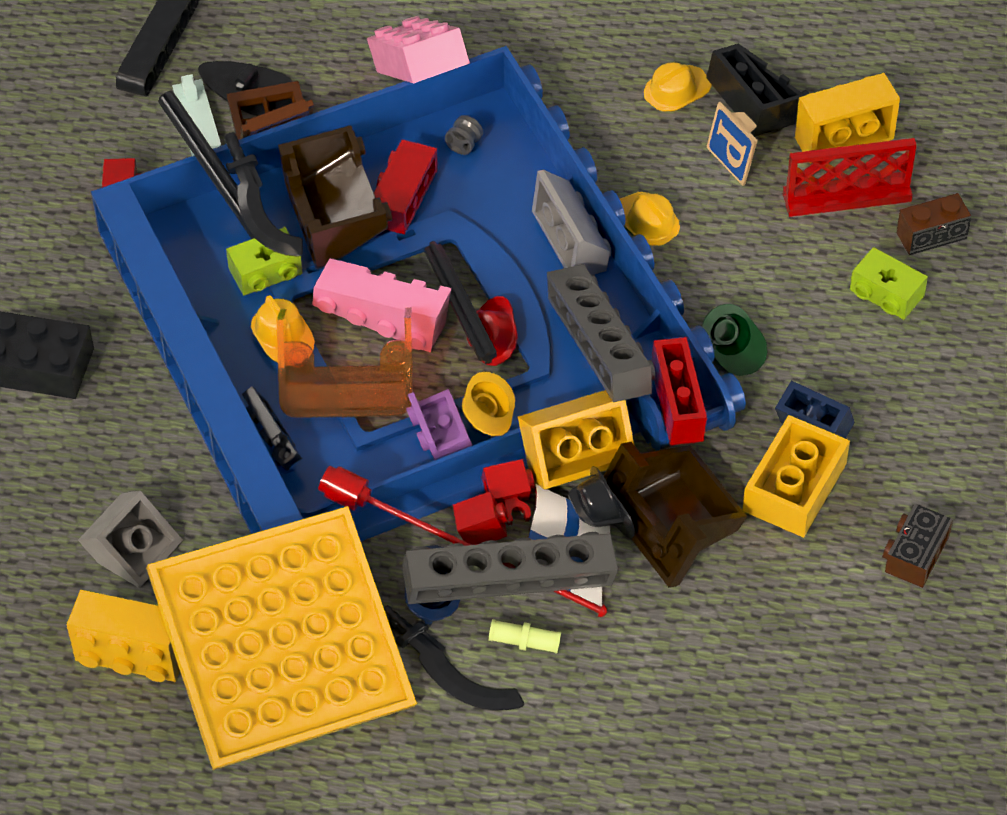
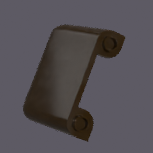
(332, 194)

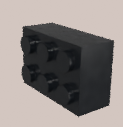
(43, 354)

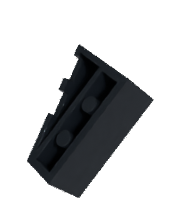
(753, 89)

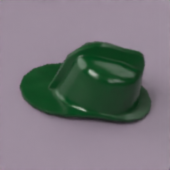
(735, 339)

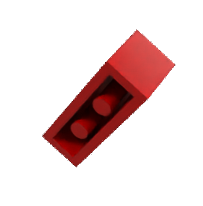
(406, 182)
(678, 391)

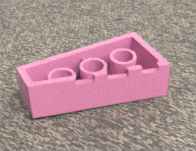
(381, 302)

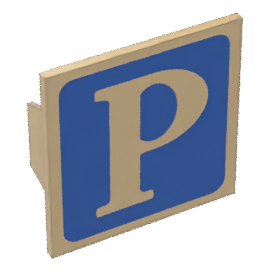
(732, 141)

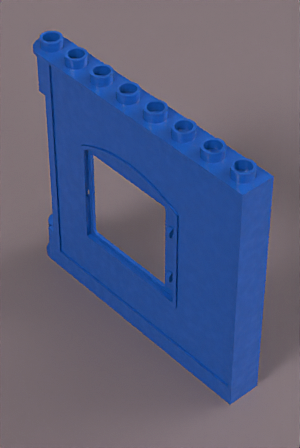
(171, 246)

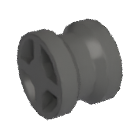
(463, 135)

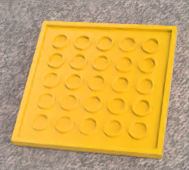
(280, 637)

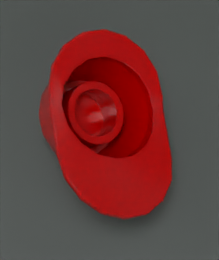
(500, 326)

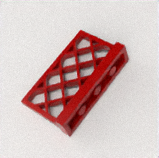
(851, 190)

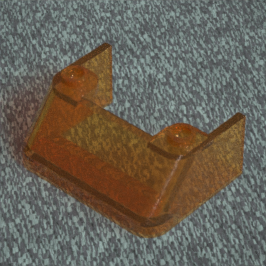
(344, 389)

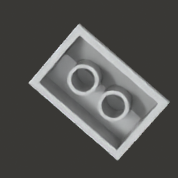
(568, 224)

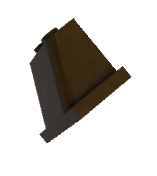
(673, 506)

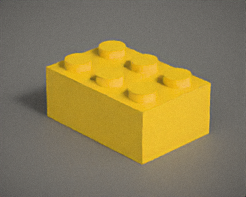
(848, 114)
(574, 437)
(796, 476)
(121, 636)

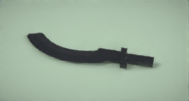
(251, 205)
(444, 672)

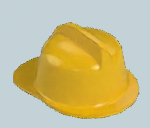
(676, 86)
(651, 217)
(265, 326)
(489, 403)

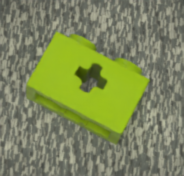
(258, 267)
(888, 283)

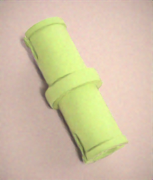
(524, 636)

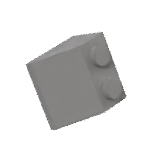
(130, 537)

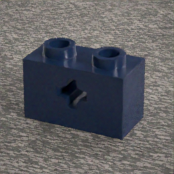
(815, 409)

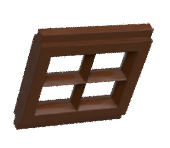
(260, 96)
(277, 117)

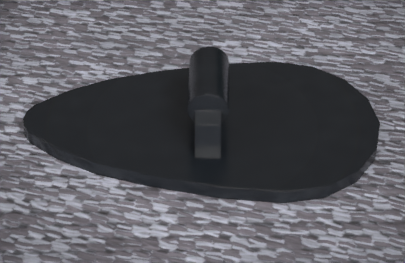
(232, 77)

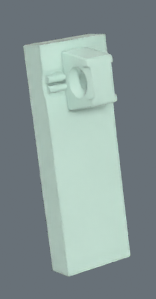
(195, 101)

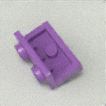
(440, 424)

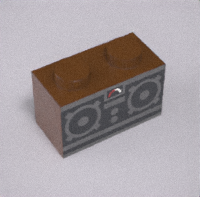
(933, 224)
(917, 545)

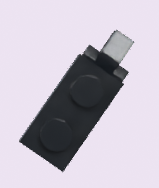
(273, 430)

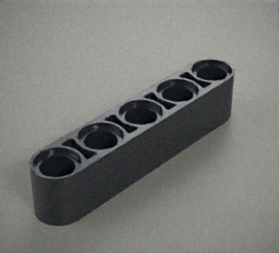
(154, 45)

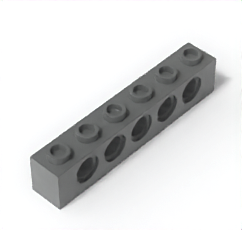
(600, 333)
(495, 579)

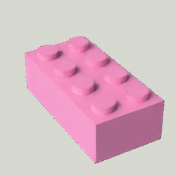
(417, 49)

